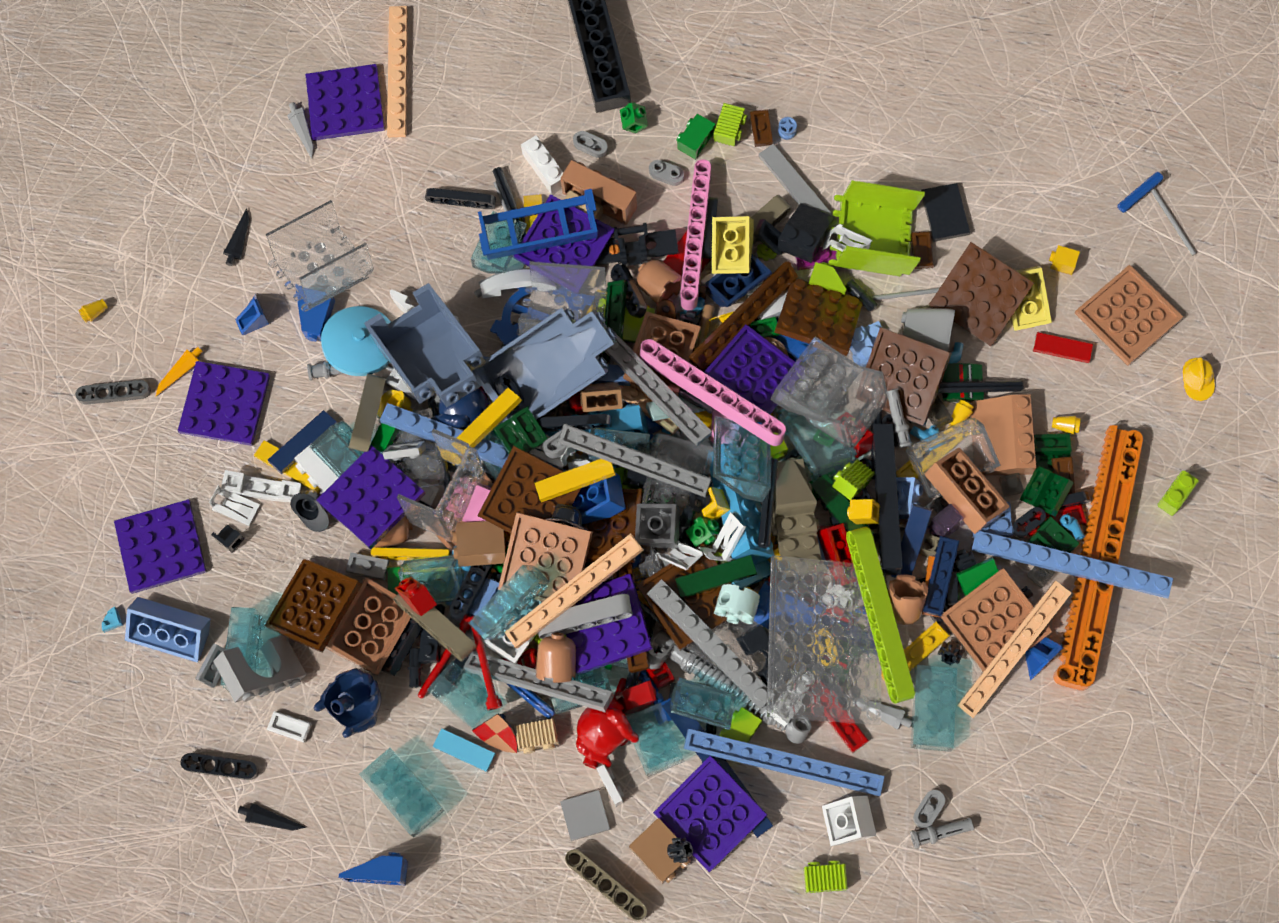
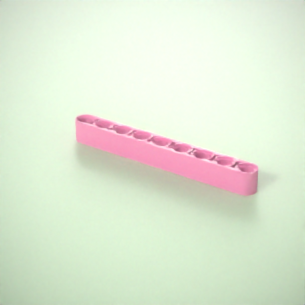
(693, 241)
(717, 399)

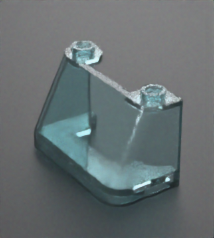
(817, 449)

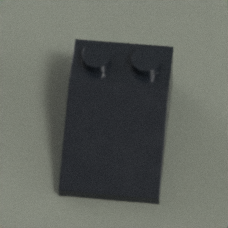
(805, 232)

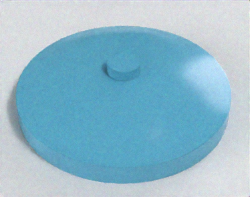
(349, 344)

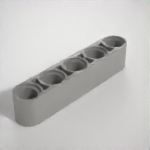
(590, 615)

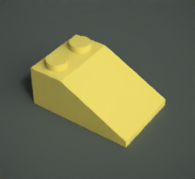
(732, 244)
(1035, 307)

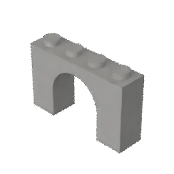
(246, 684)

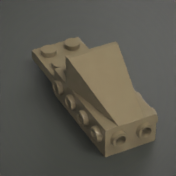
(794, 512)

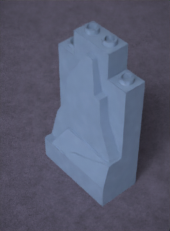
(429, 349)
(550, 360)

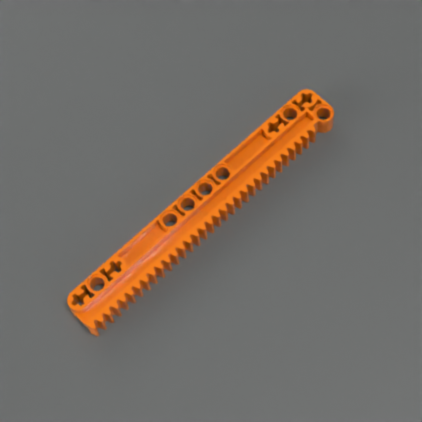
(1089, 601)

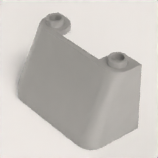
(929, 325)

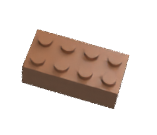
(617, 200)
(967, 490)

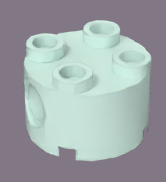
(737, 604)

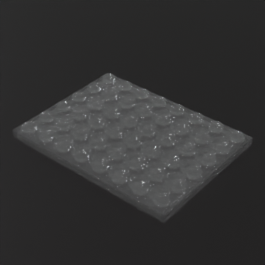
(820, 645)

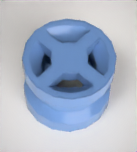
(787, 123)

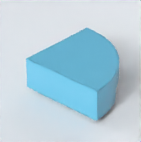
(112, 620)

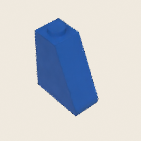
(315, 319)

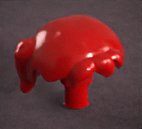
(603, 732)

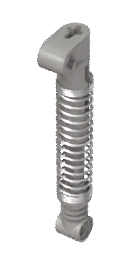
(795, 730)

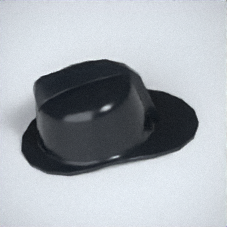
(310, 511)
(567, 515)

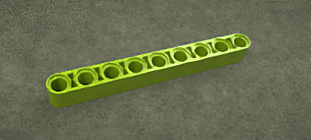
(880, 615)

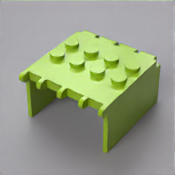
(886, 219)

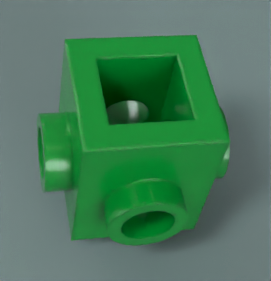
(633, 117)
(703, 531)

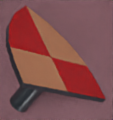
(497, 733)

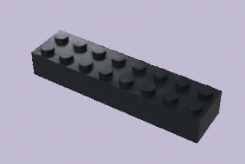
(599, 54)

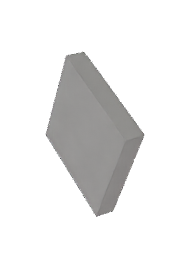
(585, 815)

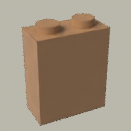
(601, 397)
(478, 544)
(652, 851)

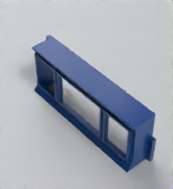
(566, 238)

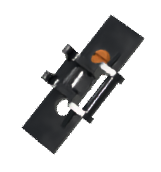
(636, 252)

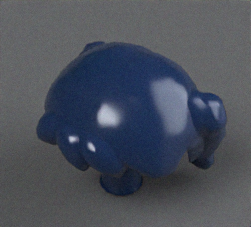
(463, 411)
(352, 701)

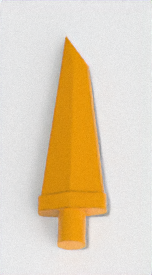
(182, 366)

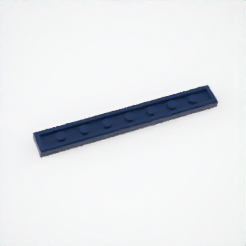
(685, 723)

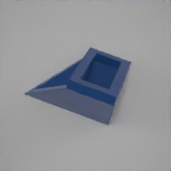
(251, 317)
(1041, 655)

